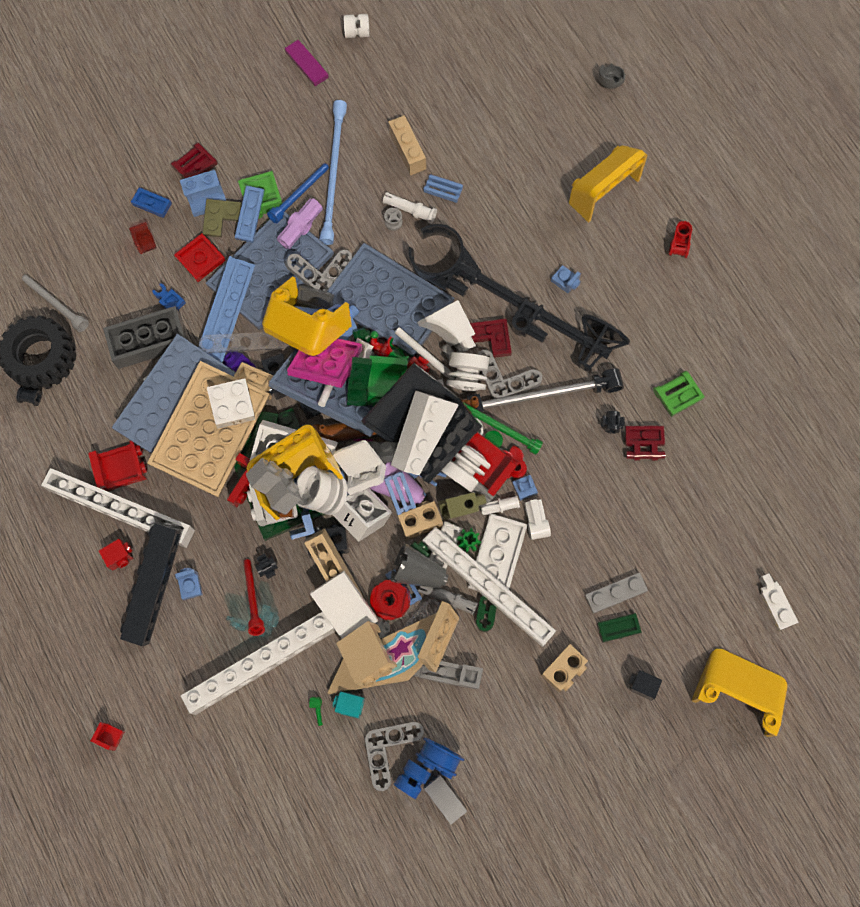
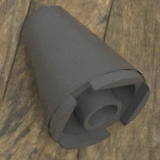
(417, 569)

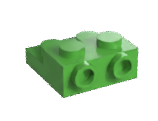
(267, 182)

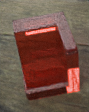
(142, 238)

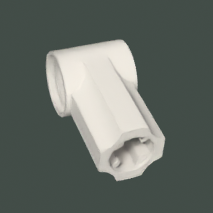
(538, 525)

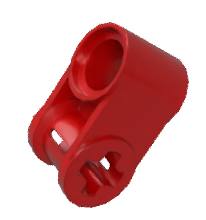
(681, 242)

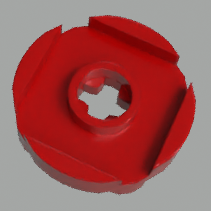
(381, 606)

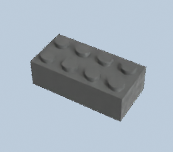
(143, 337)

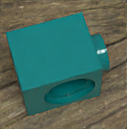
(348, 705)

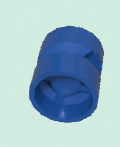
(417, 773)

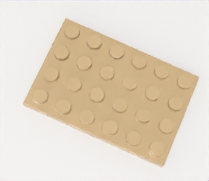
(192, 444)

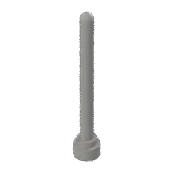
(78, 322)

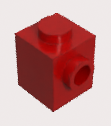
(116, 554)

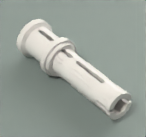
(417, 210)

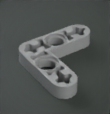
(324, 276)
(501, 384)
(380, 749)

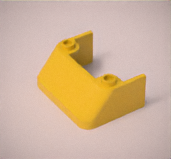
(604, 177)
(299, 329)
(296, 453)

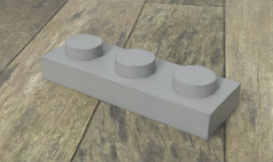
(616, 593)

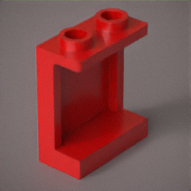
(118, 467)

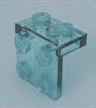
(268, 616)

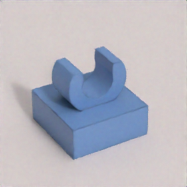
(524, 487)

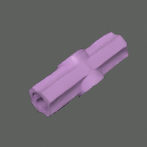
(299, 223)

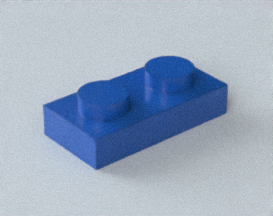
(151, 202)

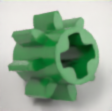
(464, 543)

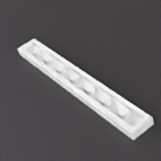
(489, 586)

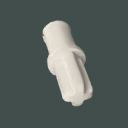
(500, 505)

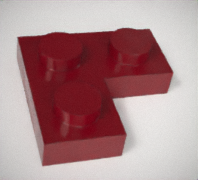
(497, 333)

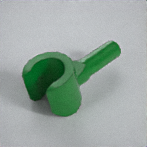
(316, 702)

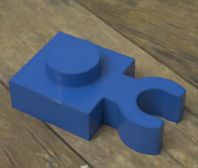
(169, 299)

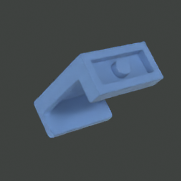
(200, 188)

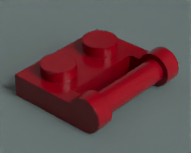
(200, 164)

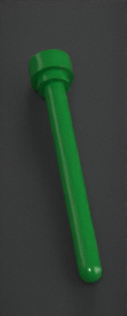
(532, 444)

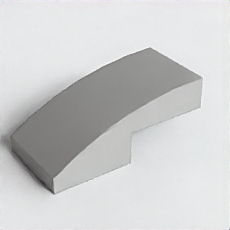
(445, 799)

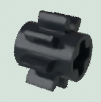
(612, 422)
(266, 566)

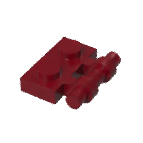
(645, 436)

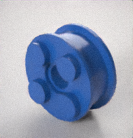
(439, 757)

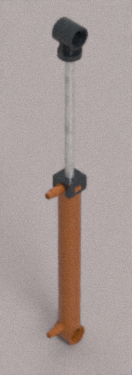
(610, 380)

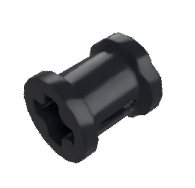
(29, 396)

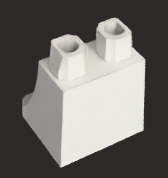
(452, 326)

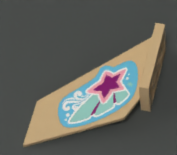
(410, 649)

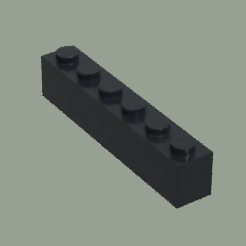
(151, 584)

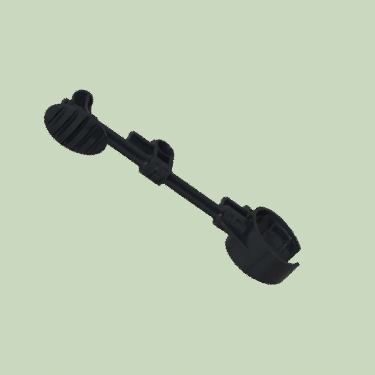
(527, 310)

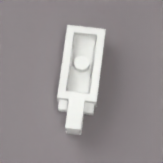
(777, 603)

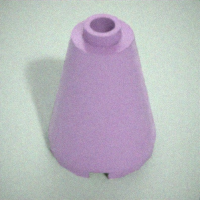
(415, 489)

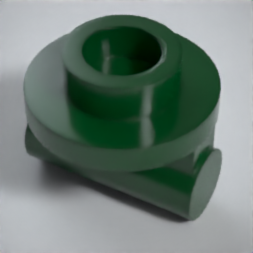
(362, 334)

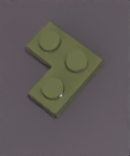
(216, 212)

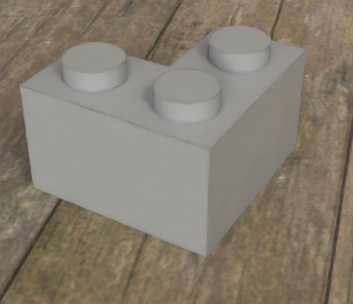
(276, 484)

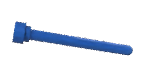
(276, 214)

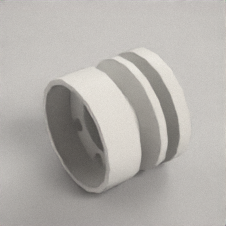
(467, 371)
(465, 467)
(321, 491)

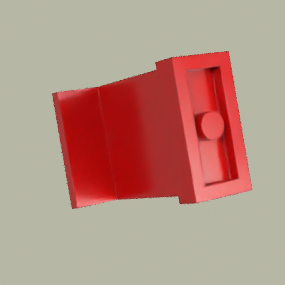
(500, 462)

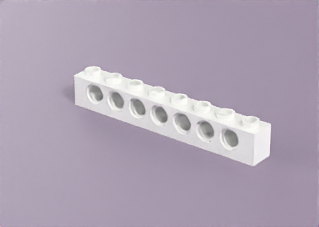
(111, 504)
(257, 663)

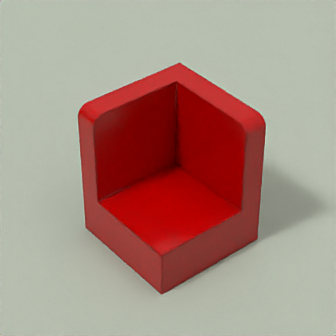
(107, 736)

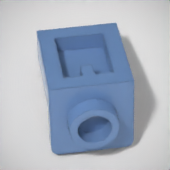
(566, 279)
(189, 583)

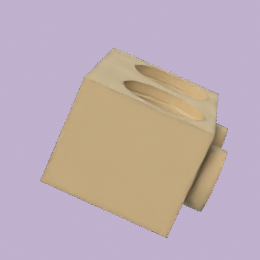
(422, 525)
(561, 665)

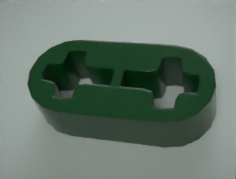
(480, 615)

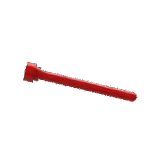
(255, 624)

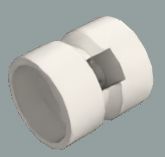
(350, 26)

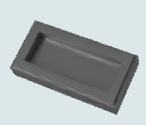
(314, 298)

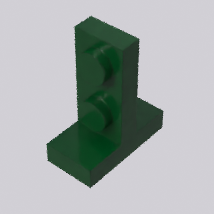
(358, 381)

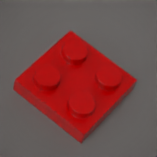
(199, 257)

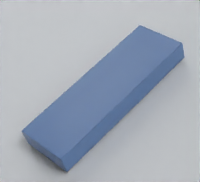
(249, 214)

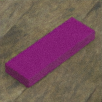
(306, 63)

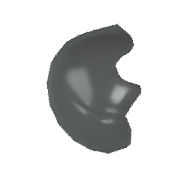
(611, 76)

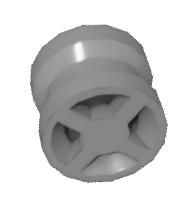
(393, 214)

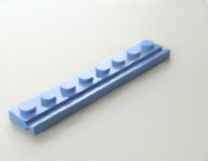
(227, 302)

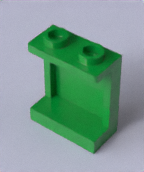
(383, 375)

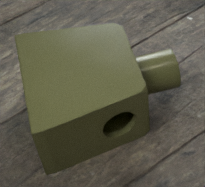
(455, 506)

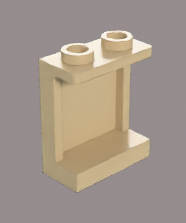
(365, 655)

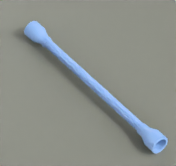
(339, 111)

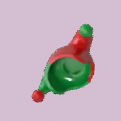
(386, 349)

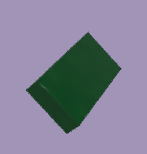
(619, 627)

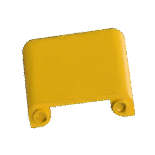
(746, 683)

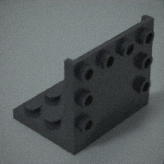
(391, 411)

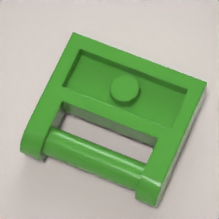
(682, 398)

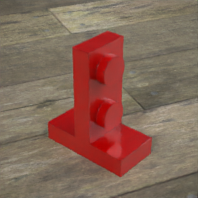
(239, 494)

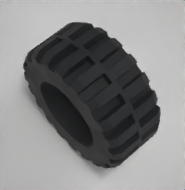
(25, 334)

